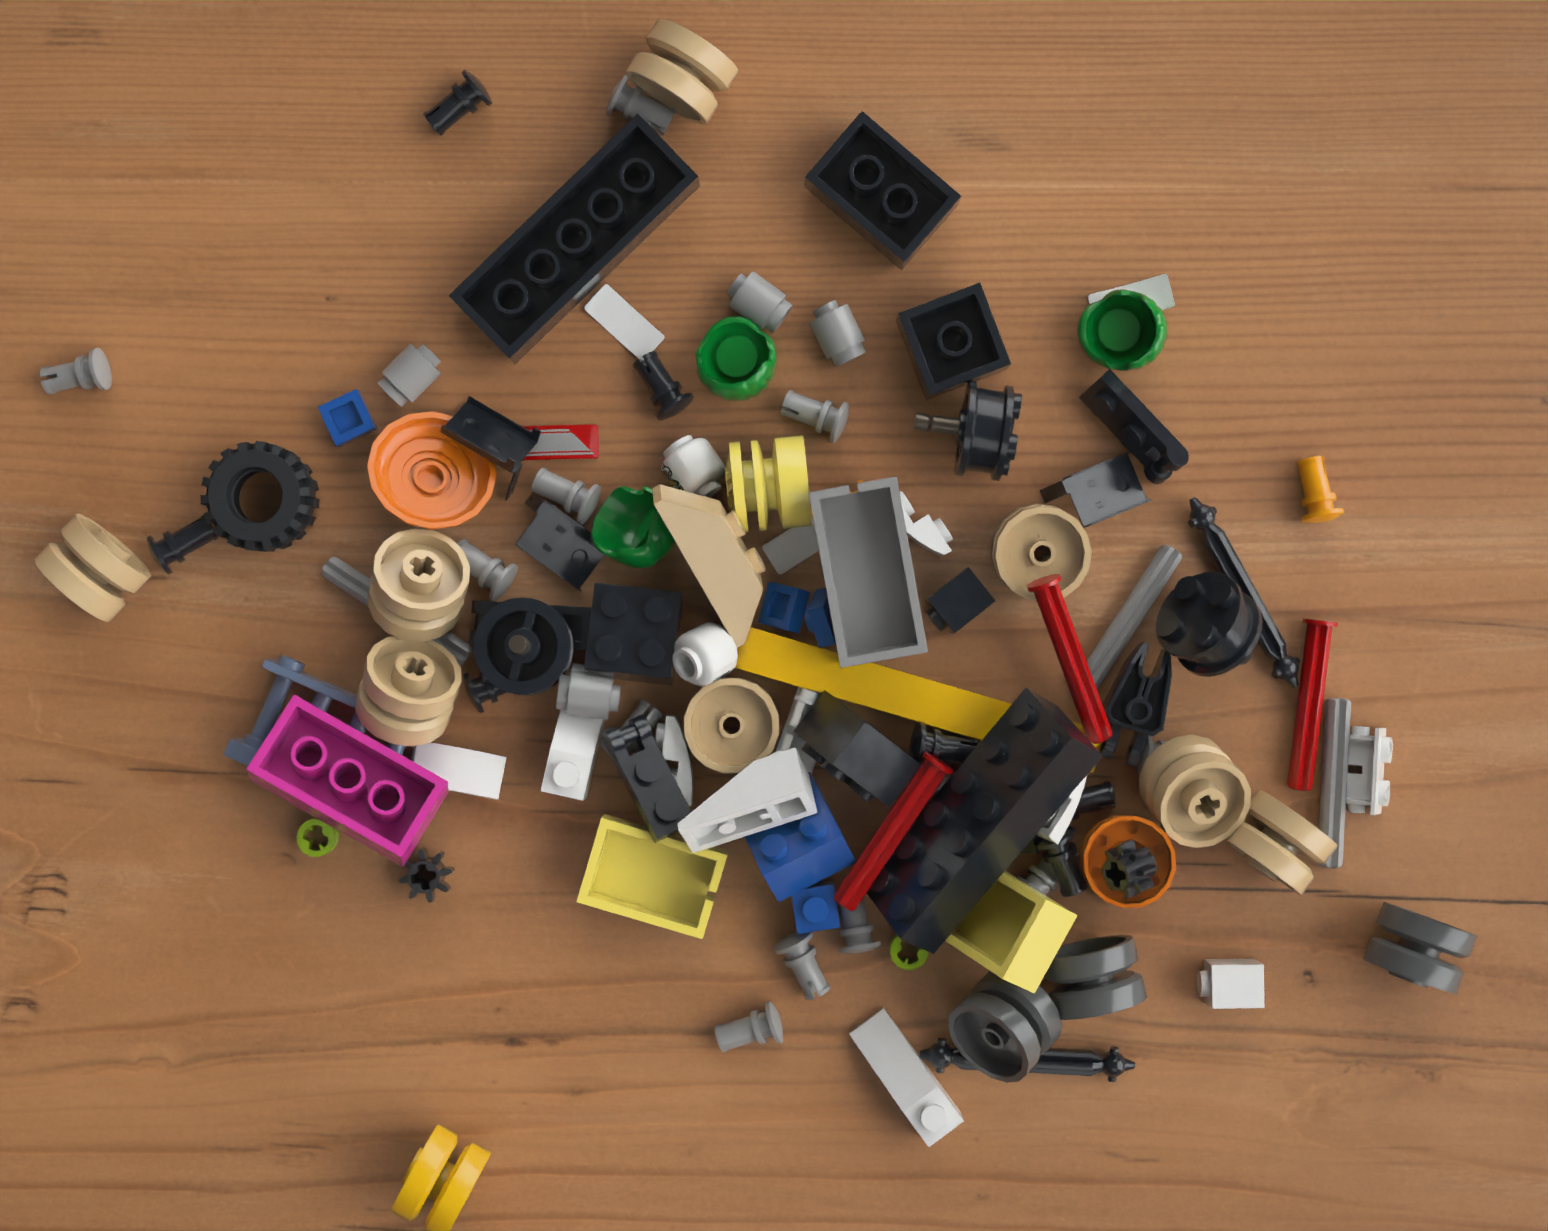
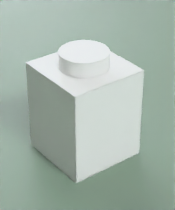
(1232, 983)

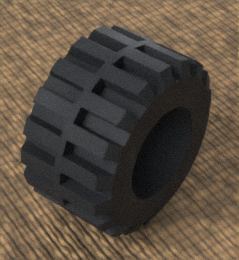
(225, 489)

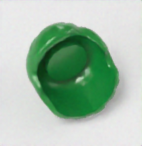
(1122, 330)
(736, 359)
(631, 529)

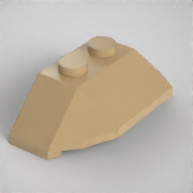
(715, 554)

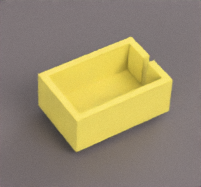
(649, 879)
(1014, 932)

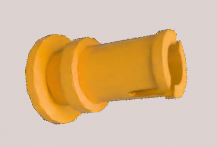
(1317, 491)

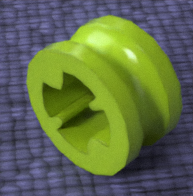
(306, 843)
(895, 947)

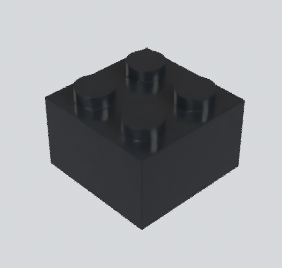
(953, 341)
(633, 633)
(855, 751)

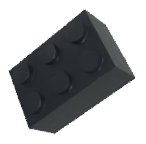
(881, 190)

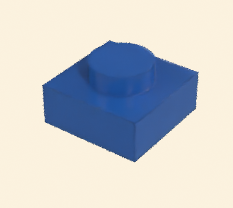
(347, 418)
(784, 607)
(819, 618)

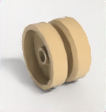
(682, 71)
(1035, 526)
(92, 568)
(418, 585)
(408, 691)
(717, 746)
(1194, 791)
(1282, 838)

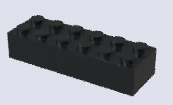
(576, 239)
(982, 820)

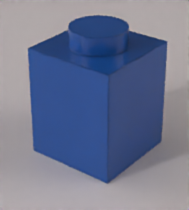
(816, 908)

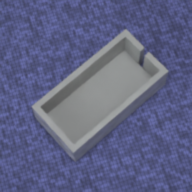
(868, 572)

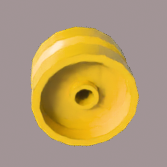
(439, 1180)

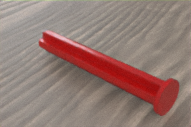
(1071, 657)
(1309, 704)
(891, 832)

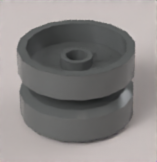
(1419, 948)
(1095, 977)
(1004, 1027)

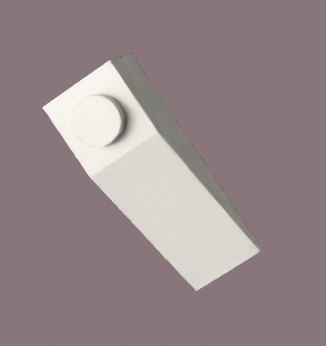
(572, 753)
(755, 800)
(907, 1077)

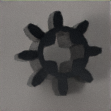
(1129, 868)
(421, 885)

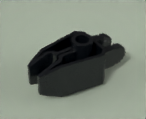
(1137, 702)

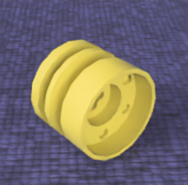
(770, 483)

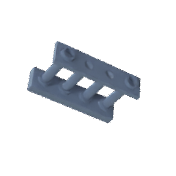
(288, 671)

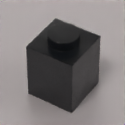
(958, 601)

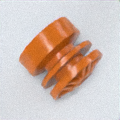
(1114, 831)

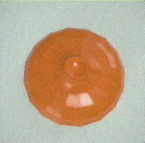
(427, 474)

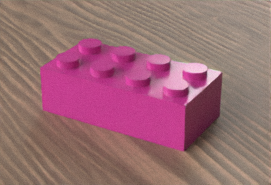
(348, 780)

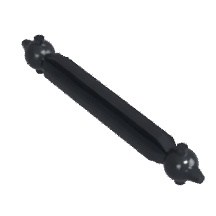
(1227, 562)
(1051, 1062)

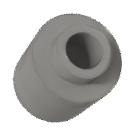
(759, 301)
(837, 333)
(410, 374)
(587, 695)

